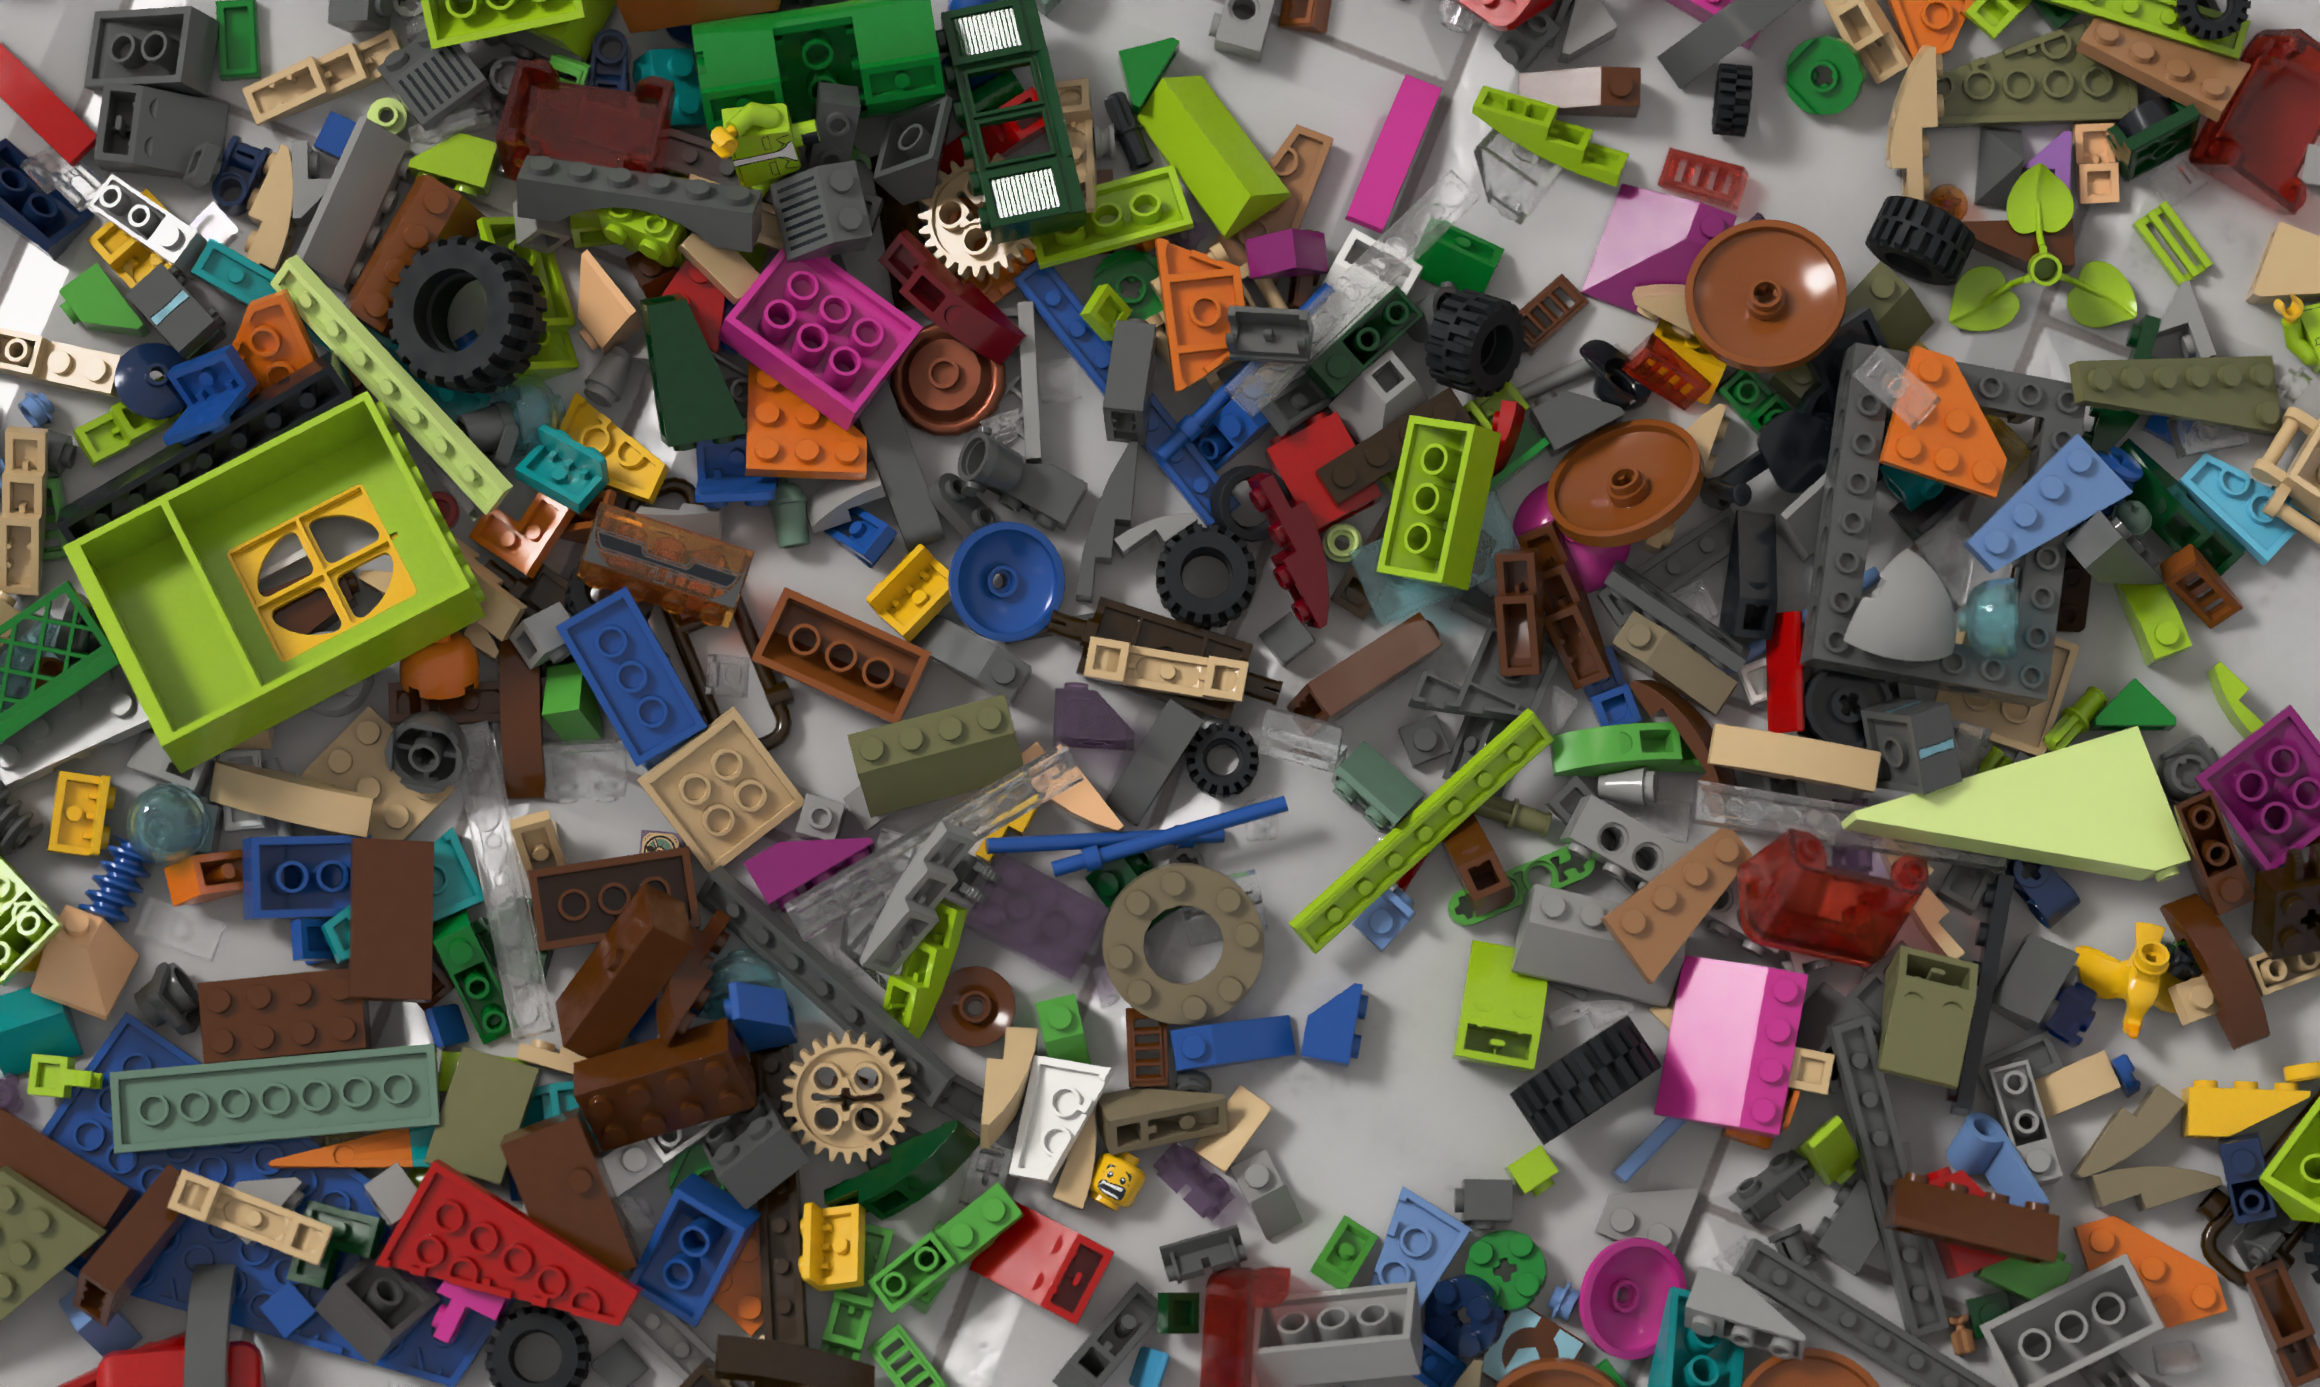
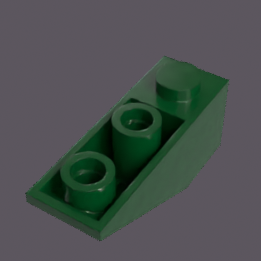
(1363, 342)

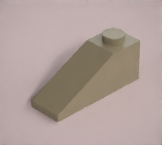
(1673, 663)
(1157, 1117)

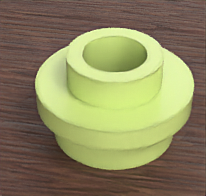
(399, 120)
(1336, 531)

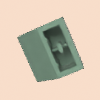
(1376, 788)

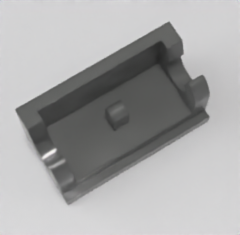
(1269, 335)

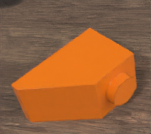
(205, 877)

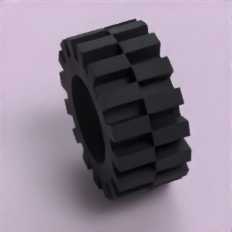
(2211, 29)
(1732, 100)
(1222, 735)

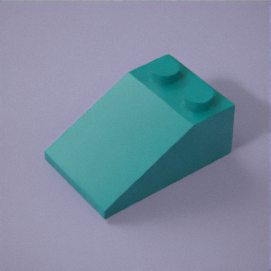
(1690, 1358)

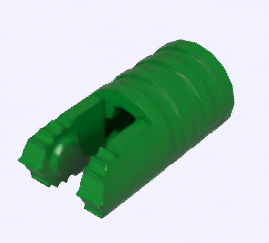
(996, 92)

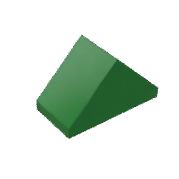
(1144, 69)
(2133, 708)

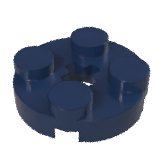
(1445, 1325)

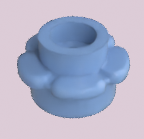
(36, 409)
(1563, 1301)

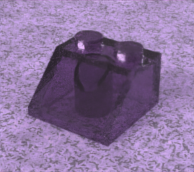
(1088, 721)

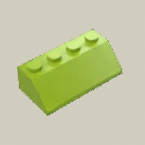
(471, 20)
(1438, 502)

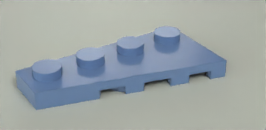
(2056, 498)
(1418, 1245)

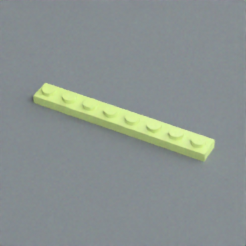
(392, 385)

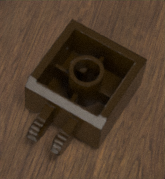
(2288, 906)

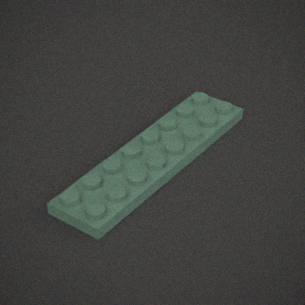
(275, 1099)

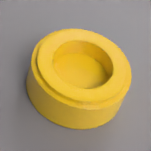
(2302, 1072)

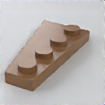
(2166, 66)
(1299, 168)
(1669, 907)

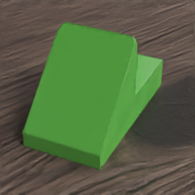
(1344, 1253)

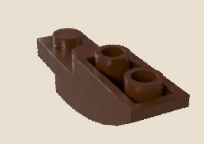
(688, 984)

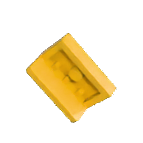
(911, 593)
(80, 814)
(833, 1246)

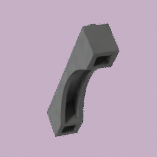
(716, 212)

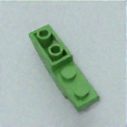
(1622, 748)
(946, 1250)

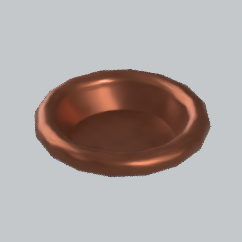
(946, 384)

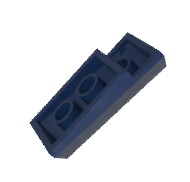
(38, 217)

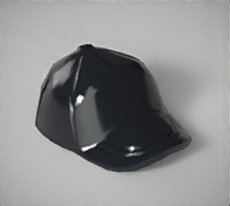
(1611, 382)

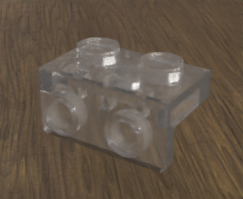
(585, 770)

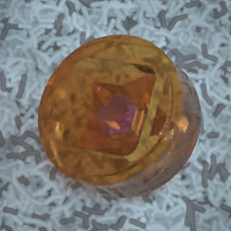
(1949, 199)

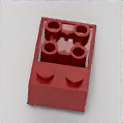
(1046, 1264)

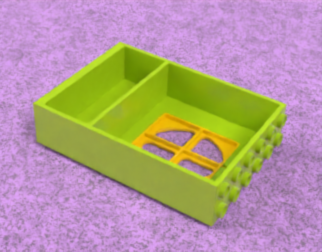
(186, 568)

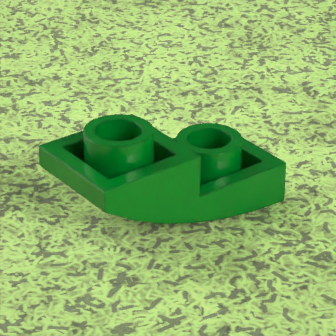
(1751, 399)

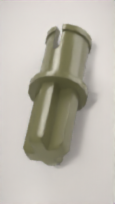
(1516, 815)

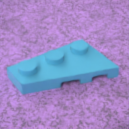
(2237, 506)

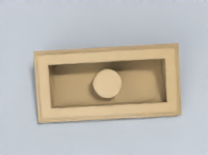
(721, 266)
(1244, 1117)

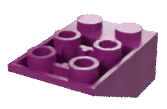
(798, 866)

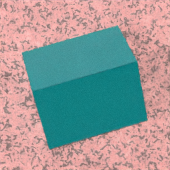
(34, 1027)

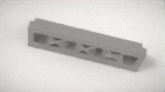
(1029, 382)

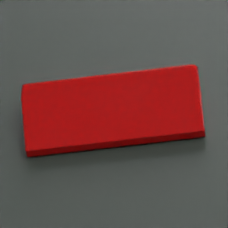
(1785, 674)

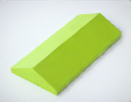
(1125, 214)

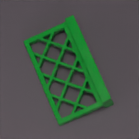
(60, 686)

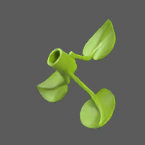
(2041, 204)

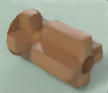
(1962, 1338)

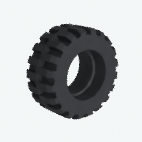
(423, 308)

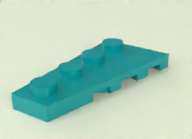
(453, 892)

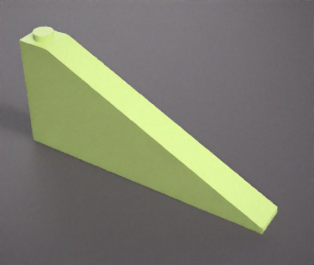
(2070, 809)

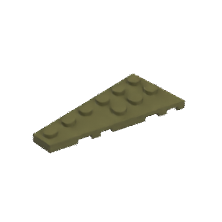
(2036, 85)
(35, 1238)

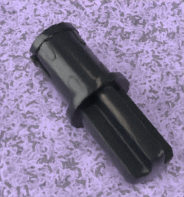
(1128, 131)

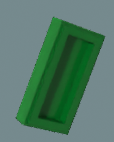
(238, 40)

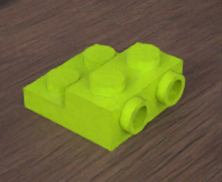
(646, 232)

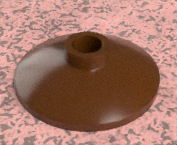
(971, 985)

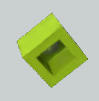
(1532, 1172)

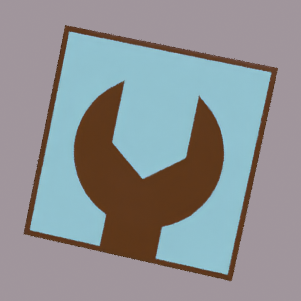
(1525, 1339)

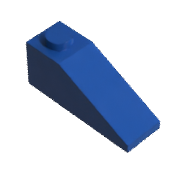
(1231, 1043)

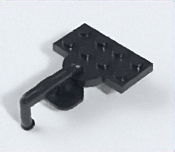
(1798, 442)

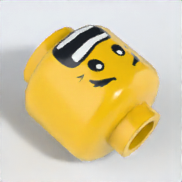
(1116, 1180)

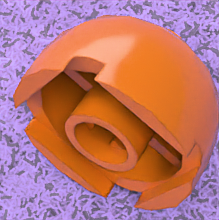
(442, 668)

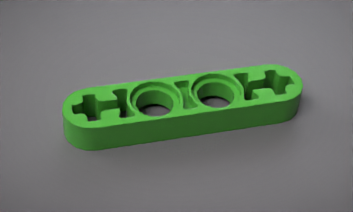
(1520, 882)

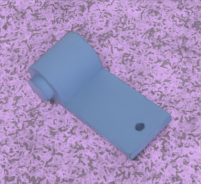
(1986, 1149)

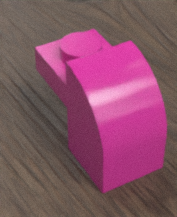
(451, 1317)

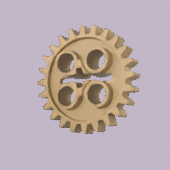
(956, 242)
(850, 1133)

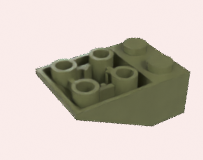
(1926, 1016)

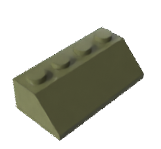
(1895, 311)
(935, 755)

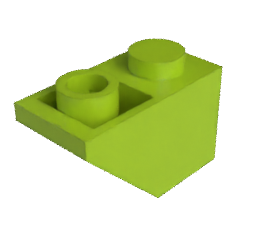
(461, 163)

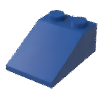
(296, 876)
(693, 1249)

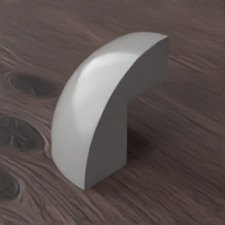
(1906, 614)

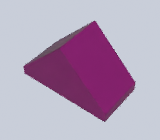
(1286, 254)

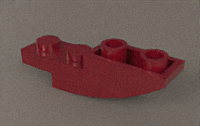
(948, 302)
(1302, 561)

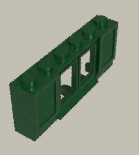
(1023, 193)

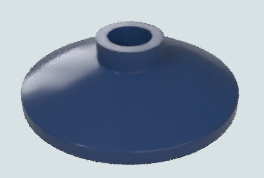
(140, 392)

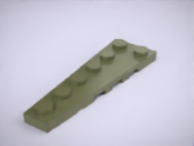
(2204, 390)

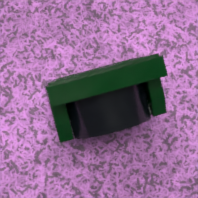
(2152, 135)

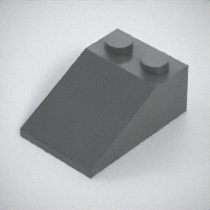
(153, 49)

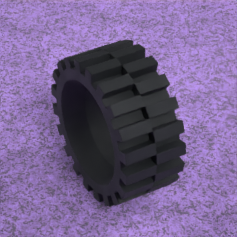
(1585, 1079)

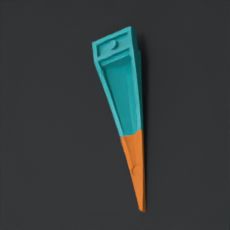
(411, 1145)

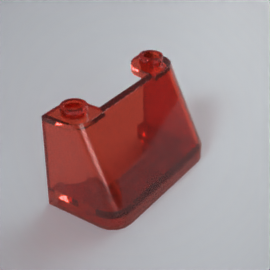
(584, 121)
(2268, 122)
(1822, 910)
(1231, 1317)

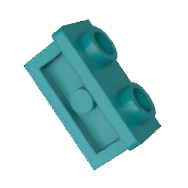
(679, 67)
(564, 469)

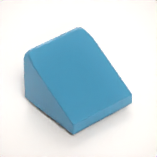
(1149, 1368)

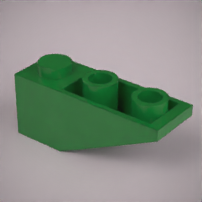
(472, 975)

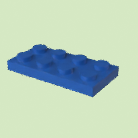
(631, 676)

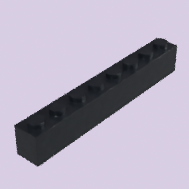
(265, 416)

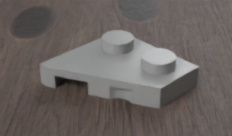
(1647, 1215)

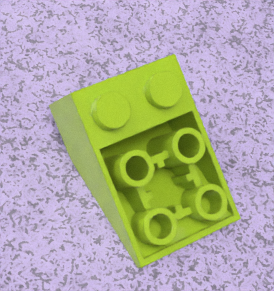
(1499, 1011)

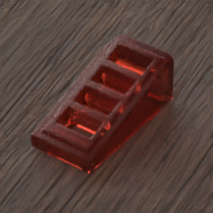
(1715, 196)
(1663, 355)

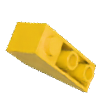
(2223, 1112)

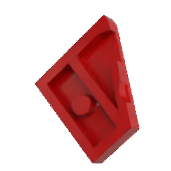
(704, 300)

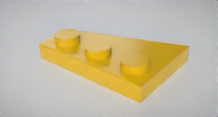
(629, 464)

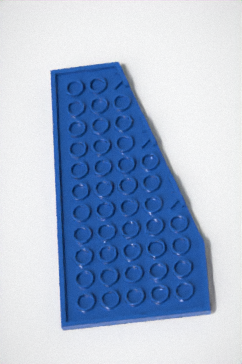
(87, 1129)

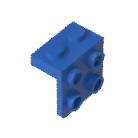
(212, 390)
(723, 477)

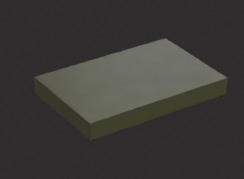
(481, 1106)

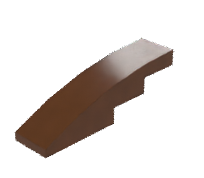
(1567, 608)

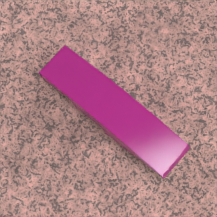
(1393, 154)

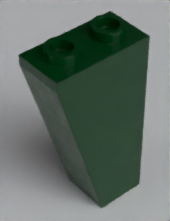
(686, 381)

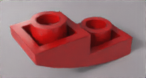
(1508, 423)

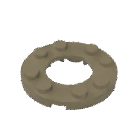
(1184, 886)

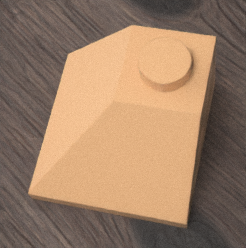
(603, 309)
(85, 964)

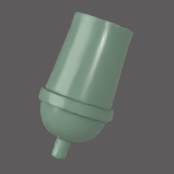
(790, 515)
(2134, 516)

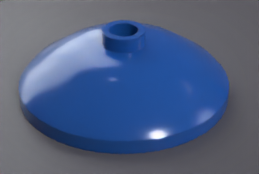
(1030, 585)

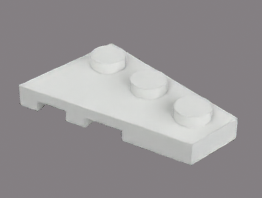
(1054, 1113)

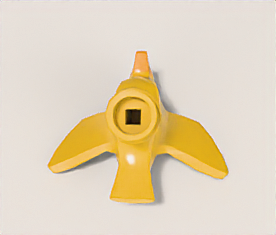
(2138, 980)

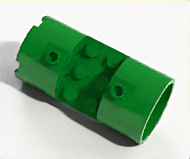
(782, 55)

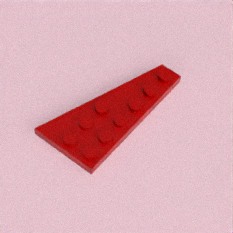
(487, 1245)

